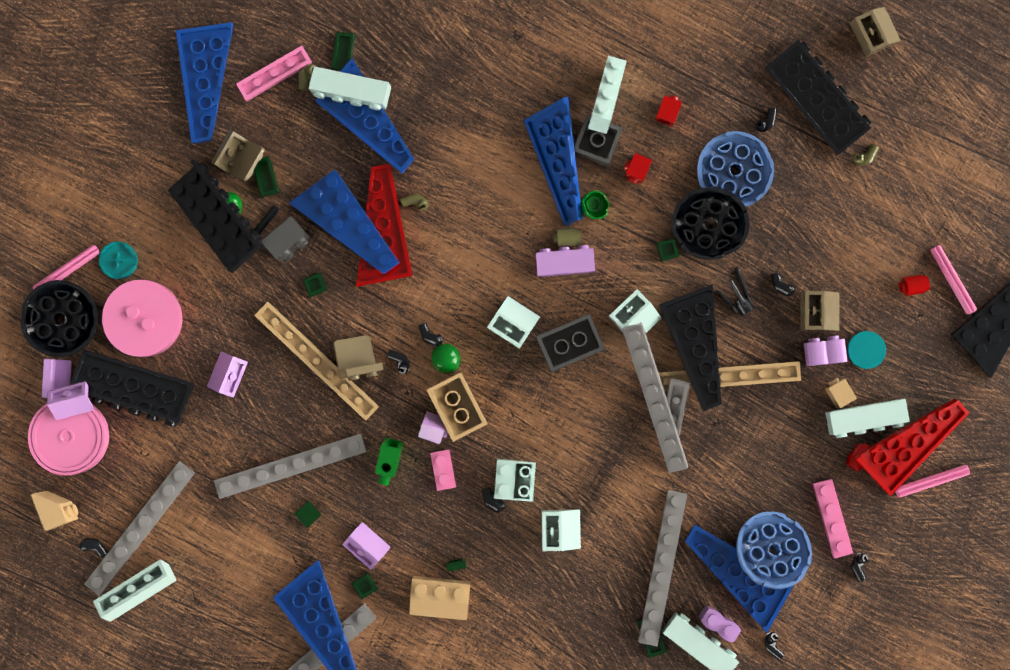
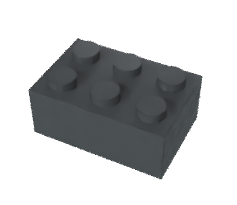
(570, 343)

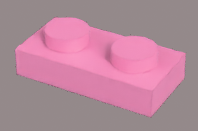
(443, 470)

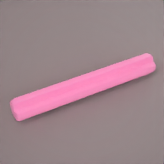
(71, 266)
(953, 279)
(932, 481)

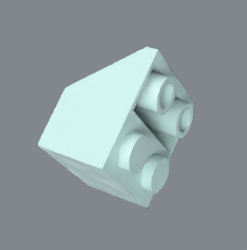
(635, 310)
(513, 322)
(514, 480)
(560, 530)

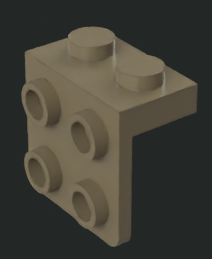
(238, 156)
(356, 358)

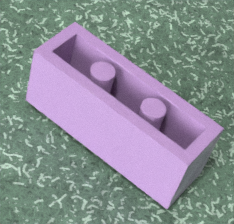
(565, 261)

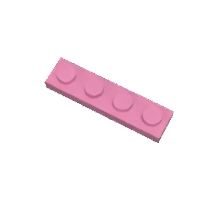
(274, 73)
(832, 518)

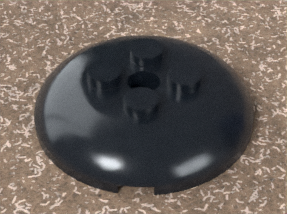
(707, 239)
(41, 314)

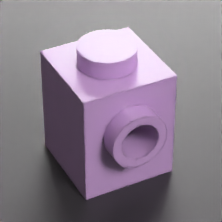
(433, 428)

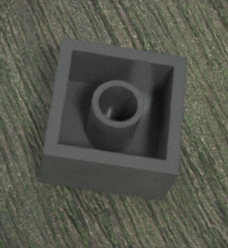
(596, 145)
(286, 240)

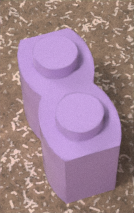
(825, 352)
(716, 622)

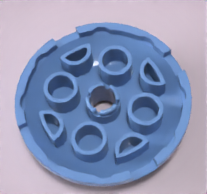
(746, 154)
(788, 541)

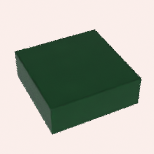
(667, 249)
(315, 285)
(308, 514)
(456, 564)
(364, 586)

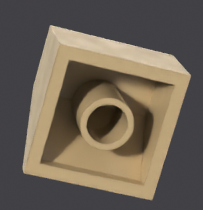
(54, 509)

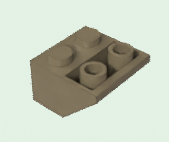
(874, 31)
(819, 311)

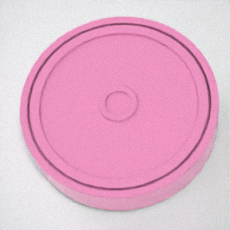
(142, 318)
(69, 443)

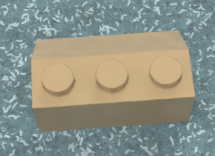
(457, 406)
(439, 597)

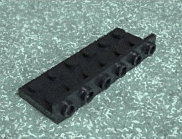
(818, 97)
(216, 217)
(133, 388)

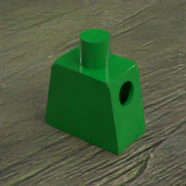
(389, 453)

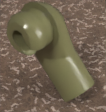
(305, 75)
(866, 158)
(415, 199)

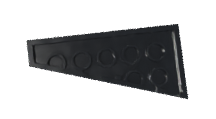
(987, 333)
(694, 335)

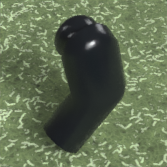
(769, 122)
(781, 287)
(429, 337)
(401, 360)
(490, 502)
(93, 544)
(857, 565)
(771, 645)

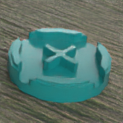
(118, 260)
(866, 350)

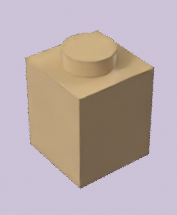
(840, 392)

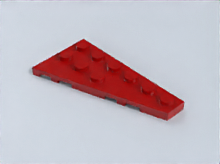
(385, 215)
(901, 453)

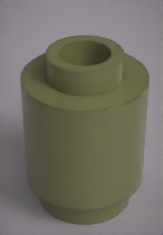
(567, 237)

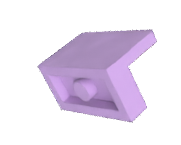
(227, 374)
(56, 375)
(69, 401)
(366, 545)

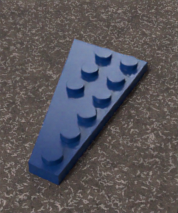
(203, 65)
(370, 126)
(554, 146)
(339, 213)
(723, 561)
(314, 615)

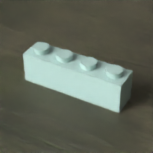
(350, 88)
(607, 94)
(868, 416)
(134, 590)
(699, 645)

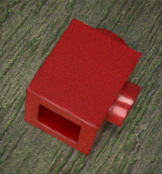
(637, 168)

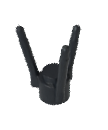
(743, 304)

